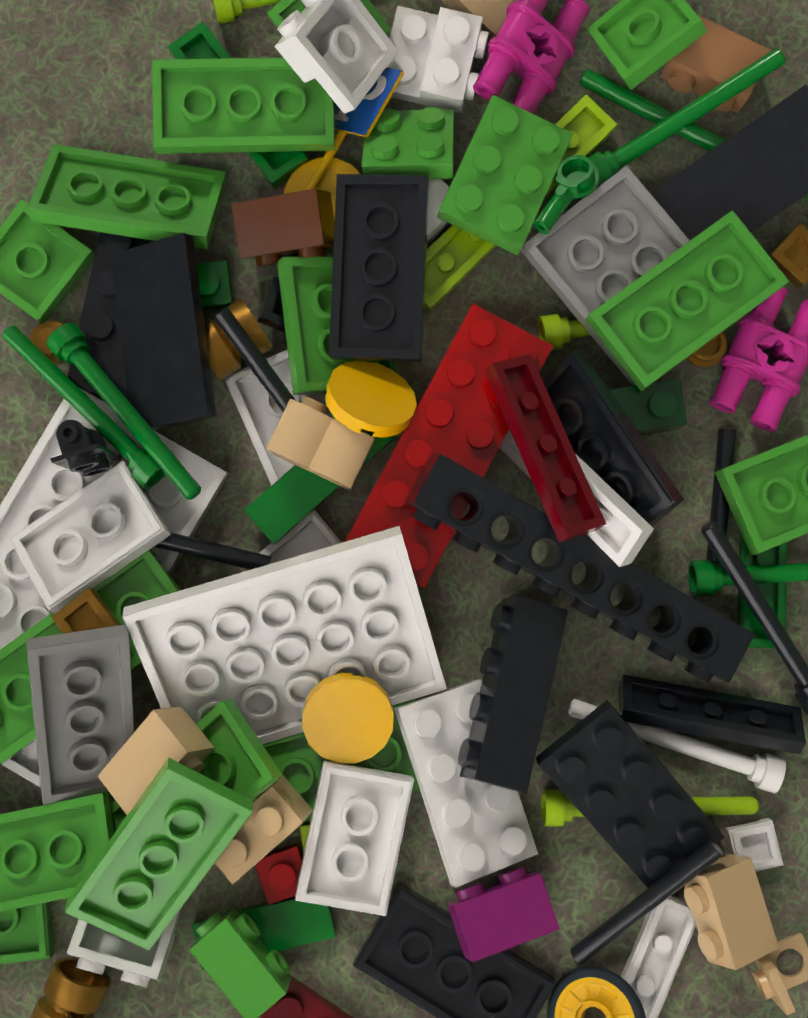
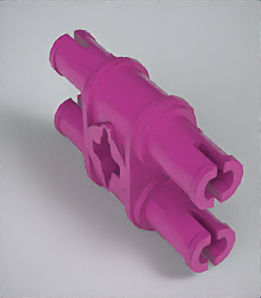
(531, 51)
(748, 362)

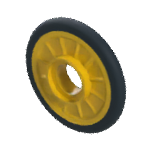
(594, 988)

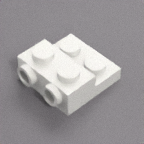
(337, 47)
(437, 56)
(101, 949)

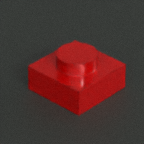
(280, 873)

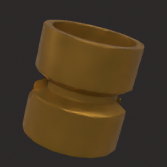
(222, 354)
(71, 992)

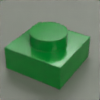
(215, 284)

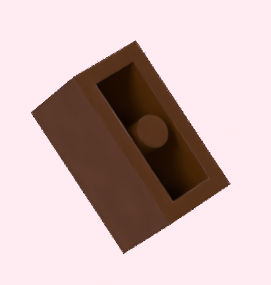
(284, 226)

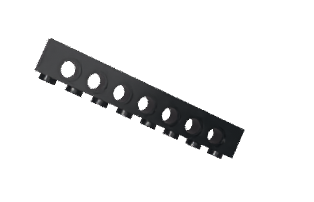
(719, 640)

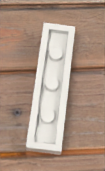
(624, 527)

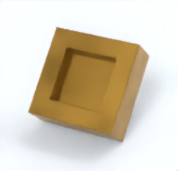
(792, 256)
(85, 613)

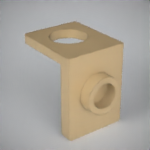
(774, 983)

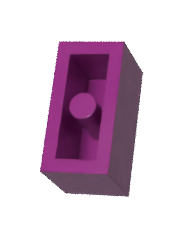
(502, 914)

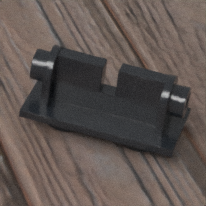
(82, 449)

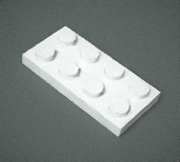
(473, 822)

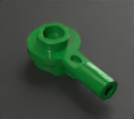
(573, 180)

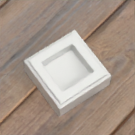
(757, 841)

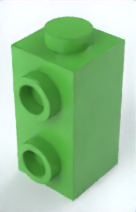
(241, 962)

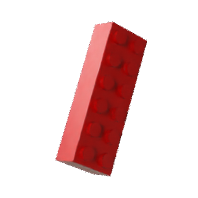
(453, 419)

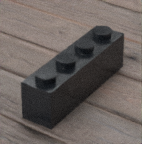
(512, 693)

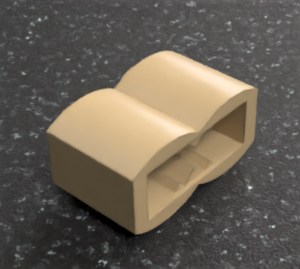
(320, 443)

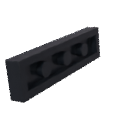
(711, 714)

